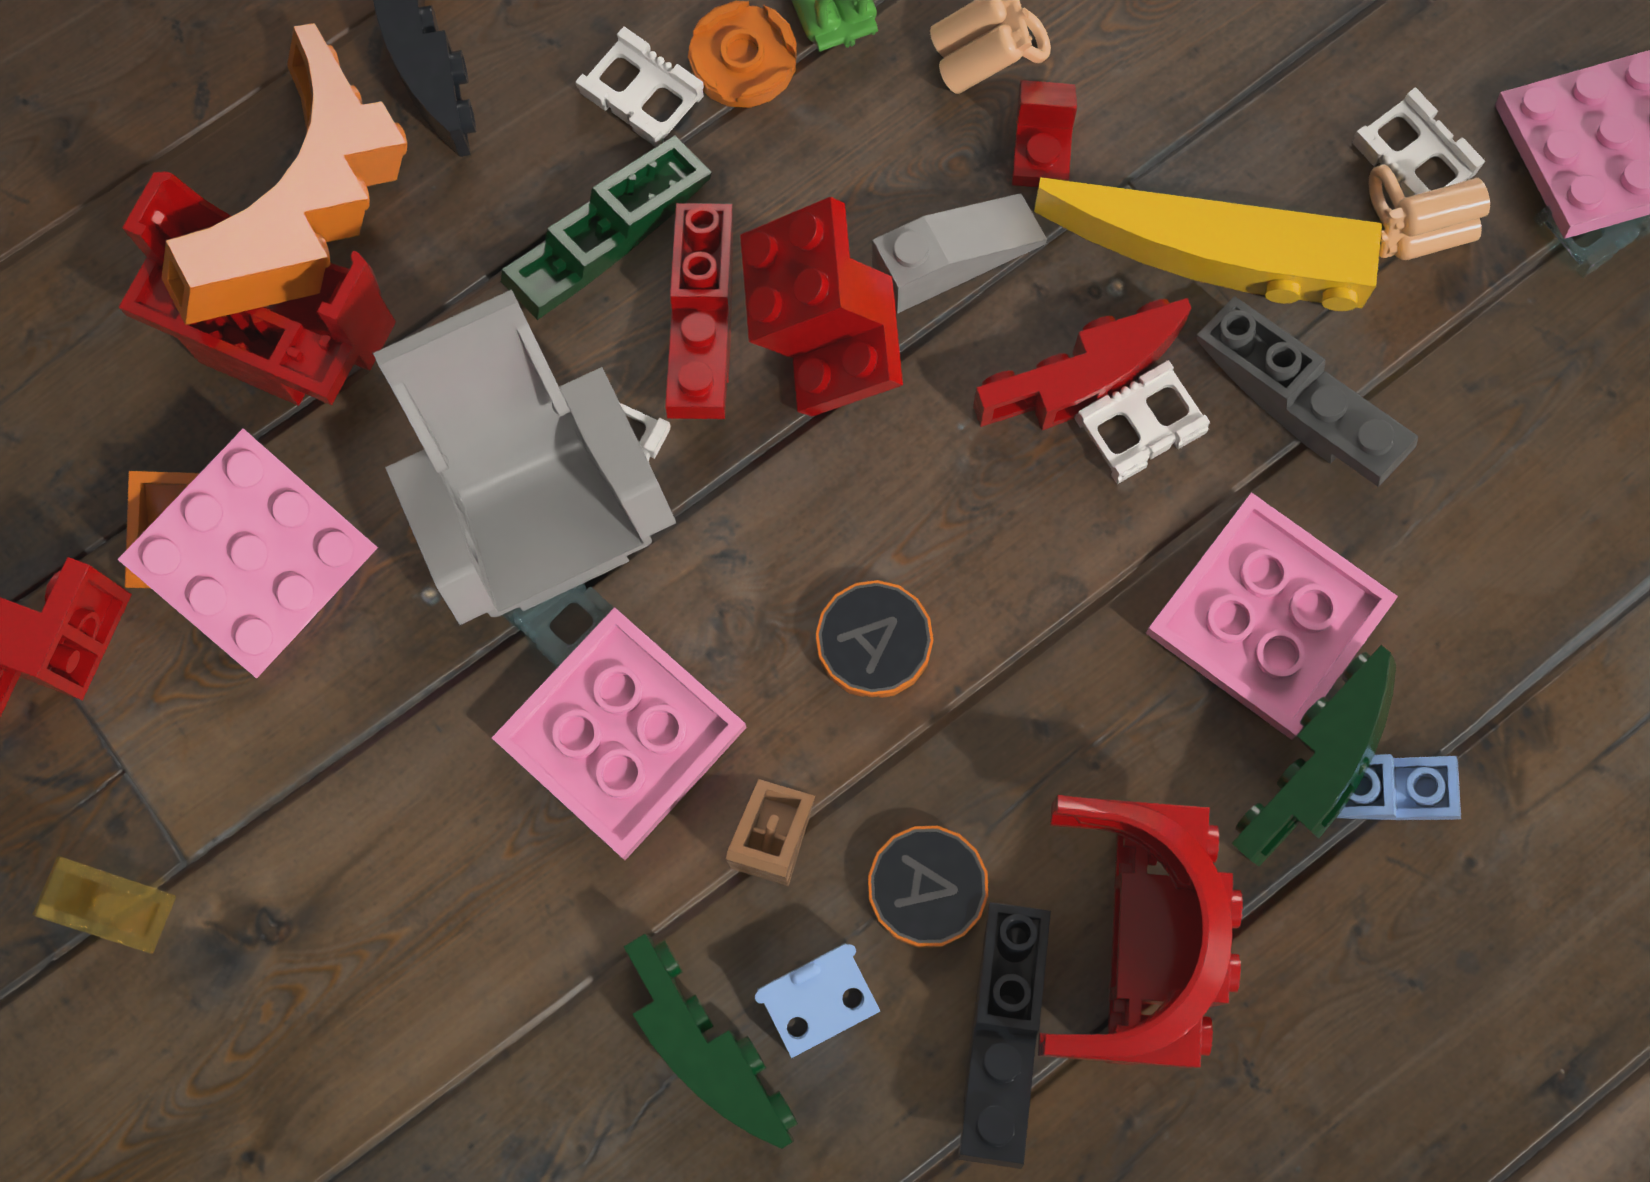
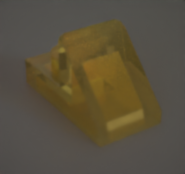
(104, 904)

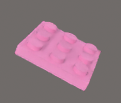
(1586, 141)
(248, 553)
(1271, 615)
(619, 733)

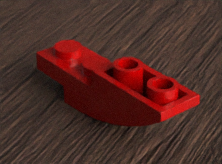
(700, 311)
(1105, 359)

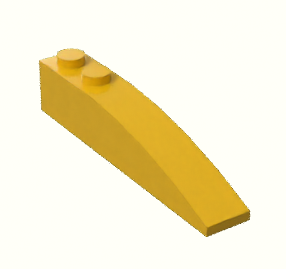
(1225, 243)

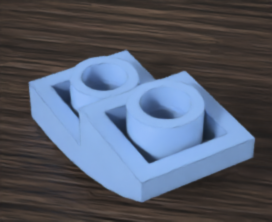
(1407, 790)

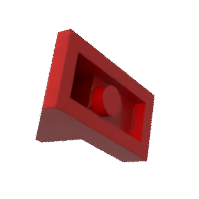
(1043, 132)

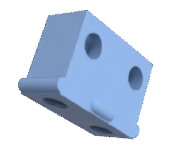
(816, 995)

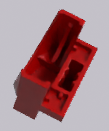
(276, 348)
(1165, 934)

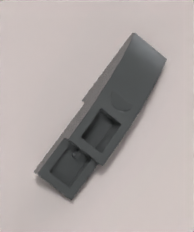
(1301, 396)

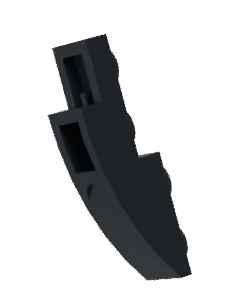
(428, 69)
(1004, 1036)

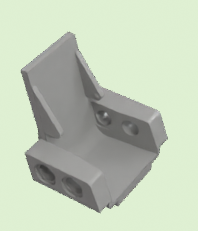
(516, 475)

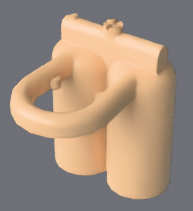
(985, 40)
(1429, 219)

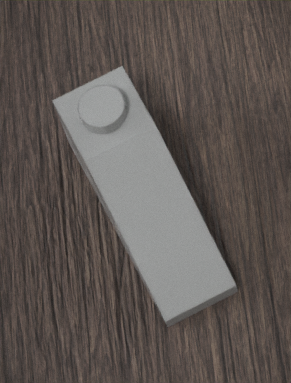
(954, 247)

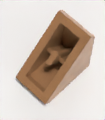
(770, 832)

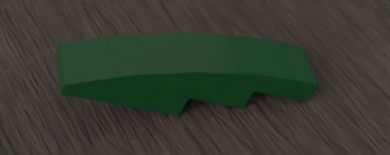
(606, 228)

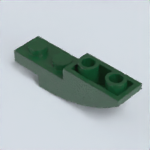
(1343, 741)
(716, 1070)

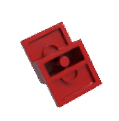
(821, 308)
(64, 640)

